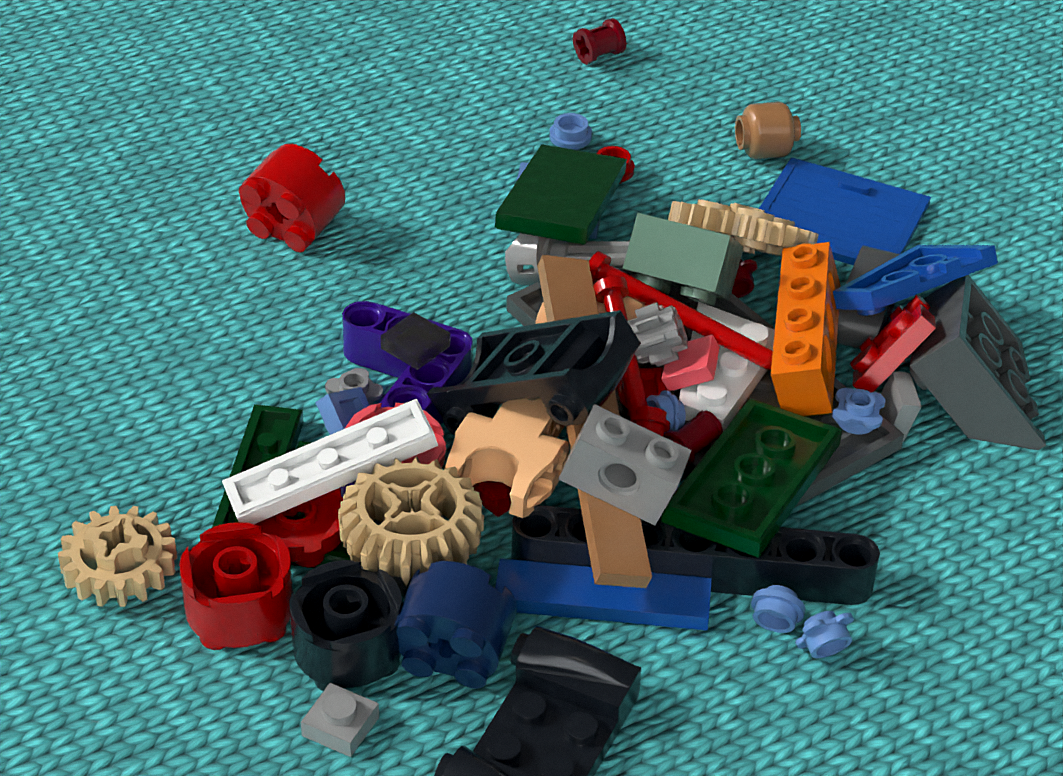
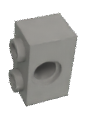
(625, 465)

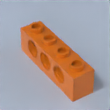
(806, 330)

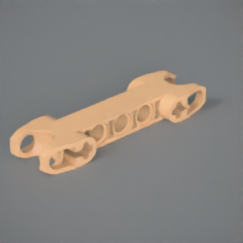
(517, 444)

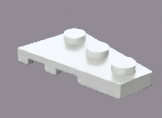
(734, 375)

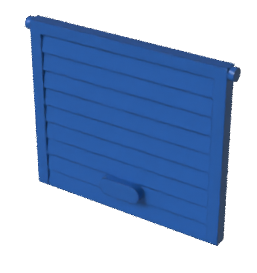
(845, 209)

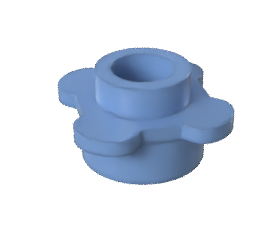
(858, 410)
(825, 634)

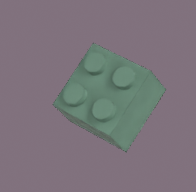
(684, 258)

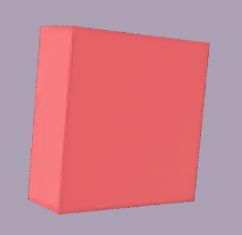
(694, 366)

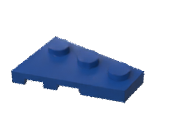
(912, 274)

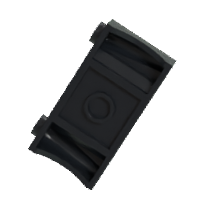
(559, 361)
(557, 714)

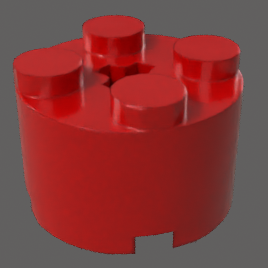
(291, 197)
(237, 586)

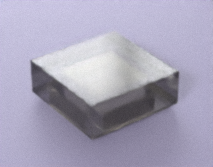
(415, 340)

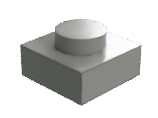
(340, 719)

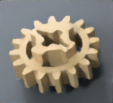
(117, 556)

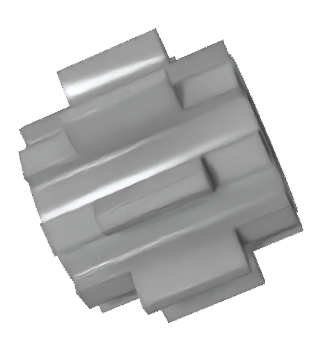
(660, 334)

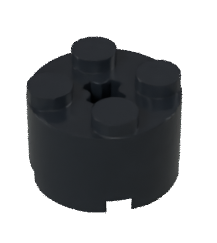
(346, 625)

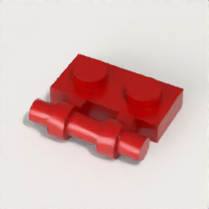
(893, 344)

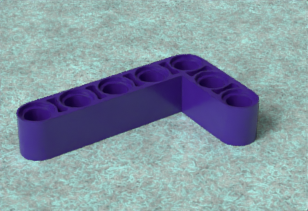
(362, 331)

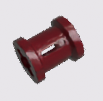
(599, 41)

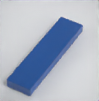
(571, 593)

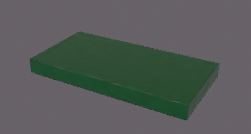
(561, 194)
(752, 477)

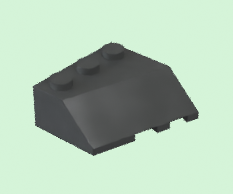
(977, 368)

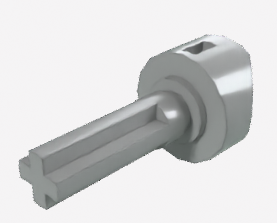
(529, 249)

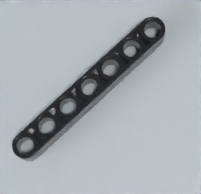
(809, 562)

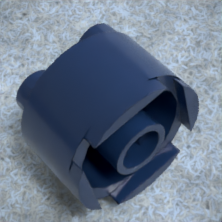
(454, 623)

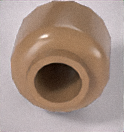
(767, 130)

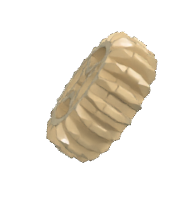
(410, 506)

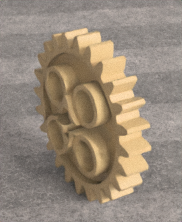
(745, 224)

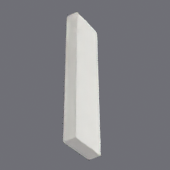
(329, 463)

